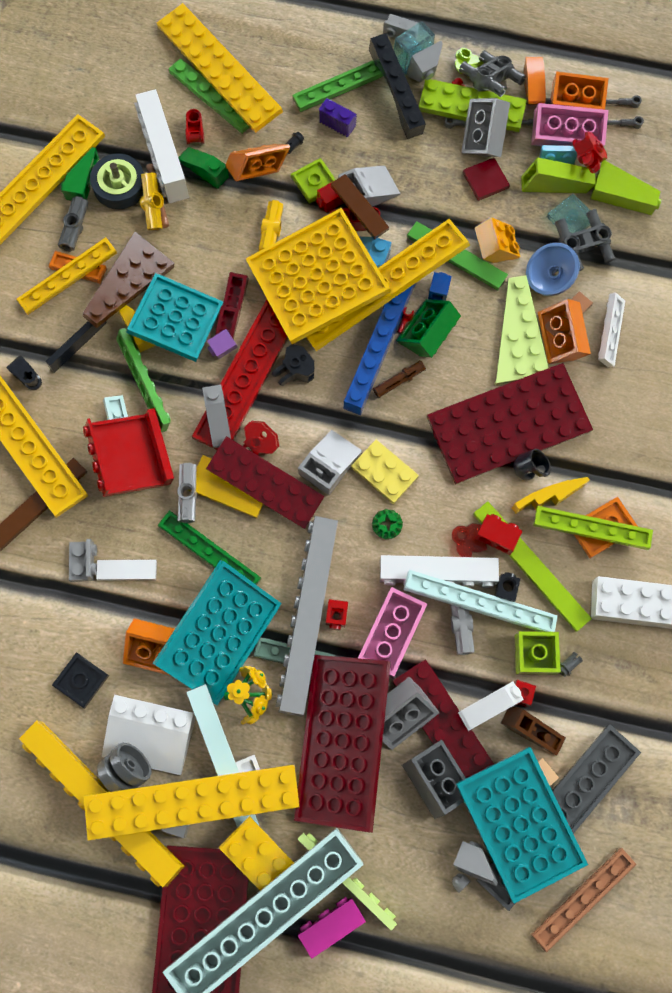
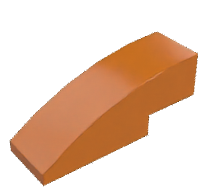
(535, 80)

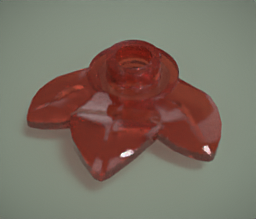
(468, 543)

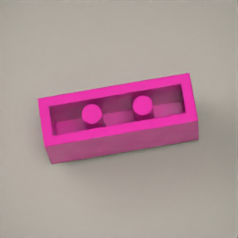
(330, 926)

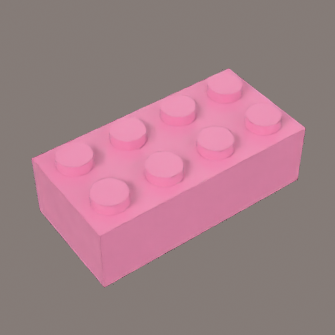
(562, 124)
(393, 629)

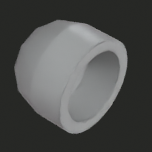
(459, 882)

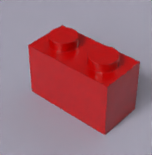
(499, 534)

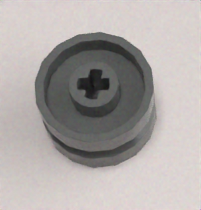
(124, 768)

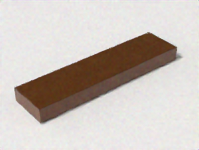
(359, 206)

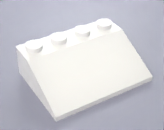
(153, 729)

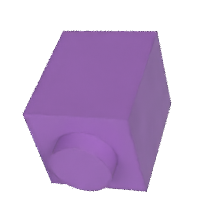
(221, 344)

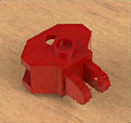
(590, 151)
(256, 441)

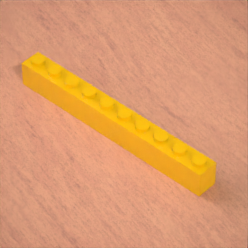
(81, 781)

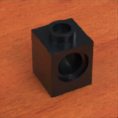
(511, 579)

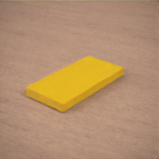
(222, 492)

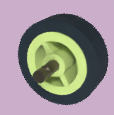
(117, 181)

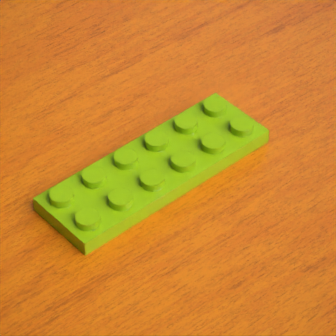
(453, 102)

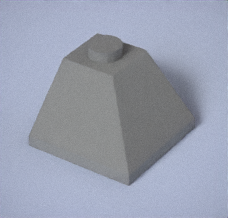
(424, 63)

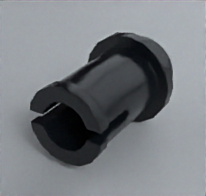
(296, 139)

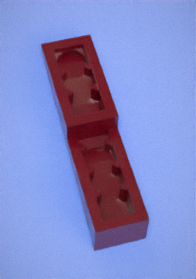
(232, 303)

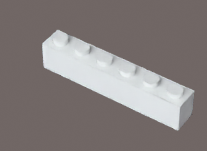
(451, 569)

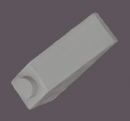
(216, 414)

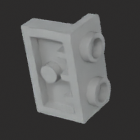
(397, 25)
(82, 561)

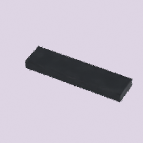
(72, 345)

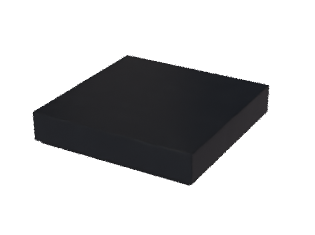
(80, 680)

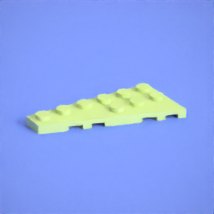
(521, 342)

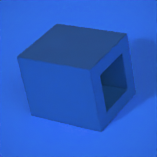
(439, 286)

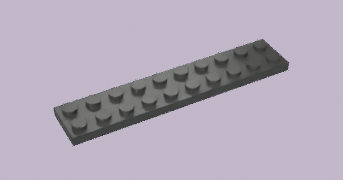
(583, 788)

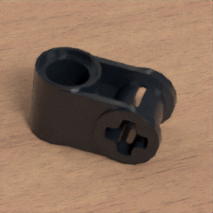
(24, 372)

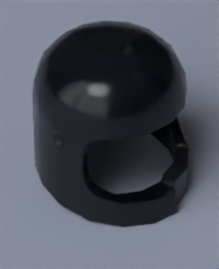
(529, 462)

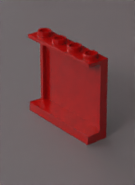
(128, 453)

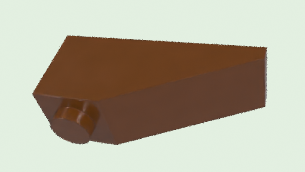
(533, 729)

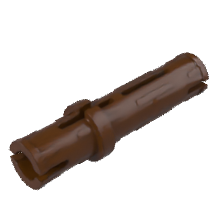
(405, 375)

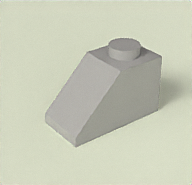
(474, 862)

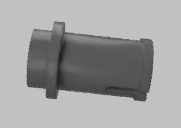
(569, 664)

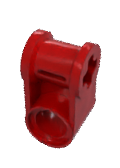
(194, 129)

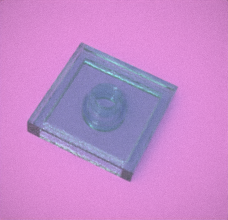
(573, 211)

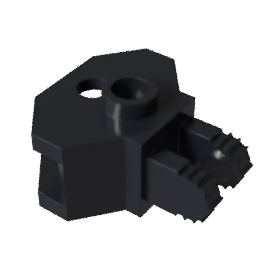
(297, 365)

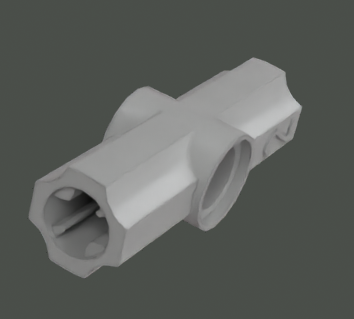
(187, 481)
(462, 629)

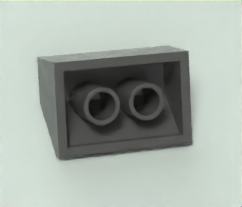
(435, 779)

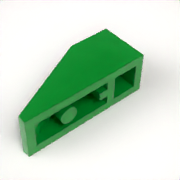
(205, 166)
(78, 179)

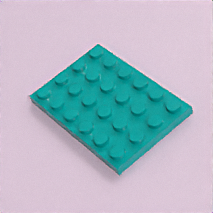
(217, 632)
(521, 825)

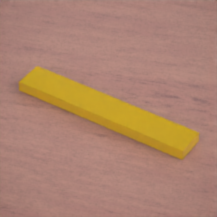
(66, 276)

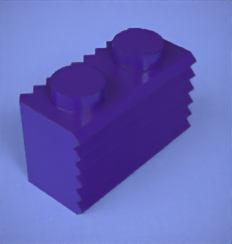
(337, 117)

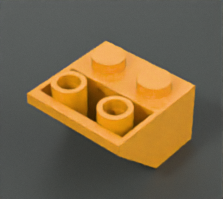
(497, 241)

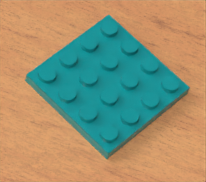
(175, 317)

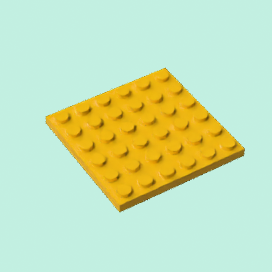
(317, 275)

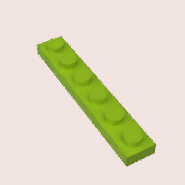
(593, 527)

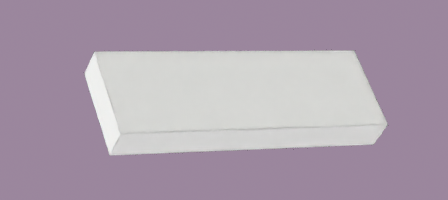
(126, 570)

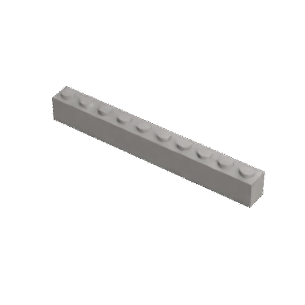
(307, 618)

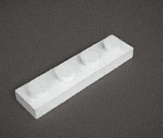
(611, 330)

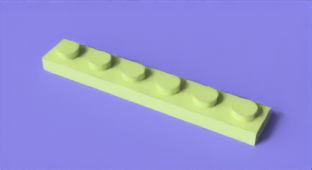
(356, 887)

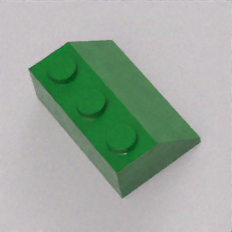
(429, 327)

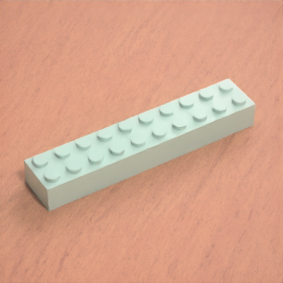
(264, 916)

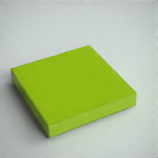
(312, 178)

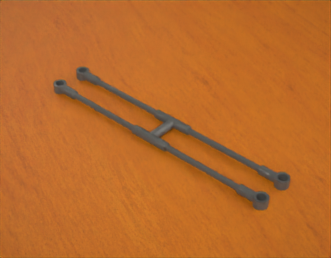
(621, 101)

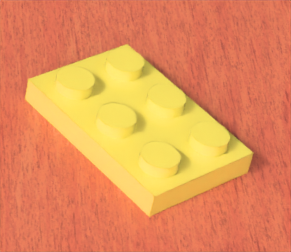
(384, 471)

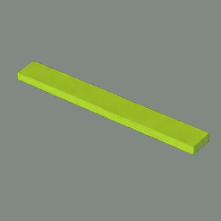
(542, 577)

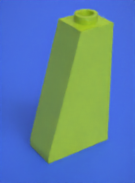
(557, 177)
(624, 190)

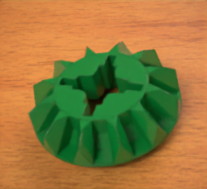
(381, 530)

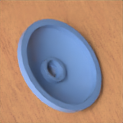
(548, 261)

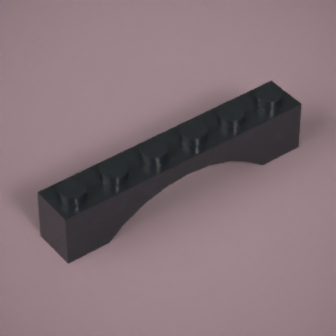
(407, 107)

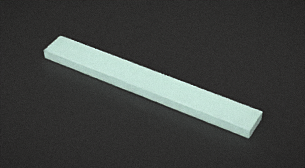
(480, 602)
(214, 736)

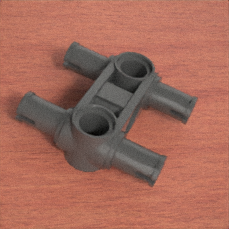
(492, 73)
(588, 238)

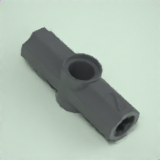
(71, 232)

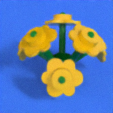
(240, 695)

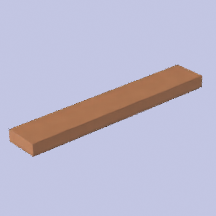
(583, 899)

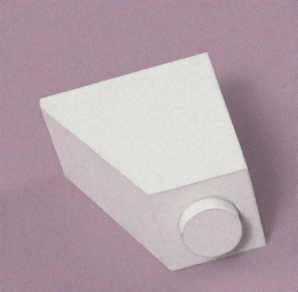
(491, 705)

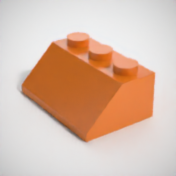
(579, 90)
(256, 161)
(573, 342)
(144, 643)

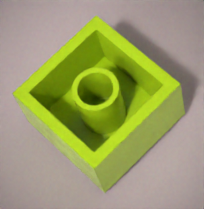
(537, 653)

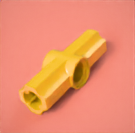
(151, 201)
(271, 224)

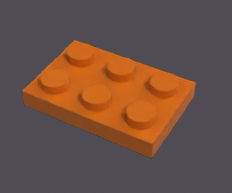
(611, 511)

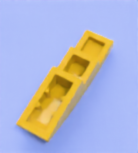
(555, 493)

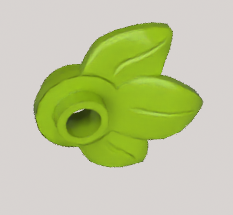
(466, 55)

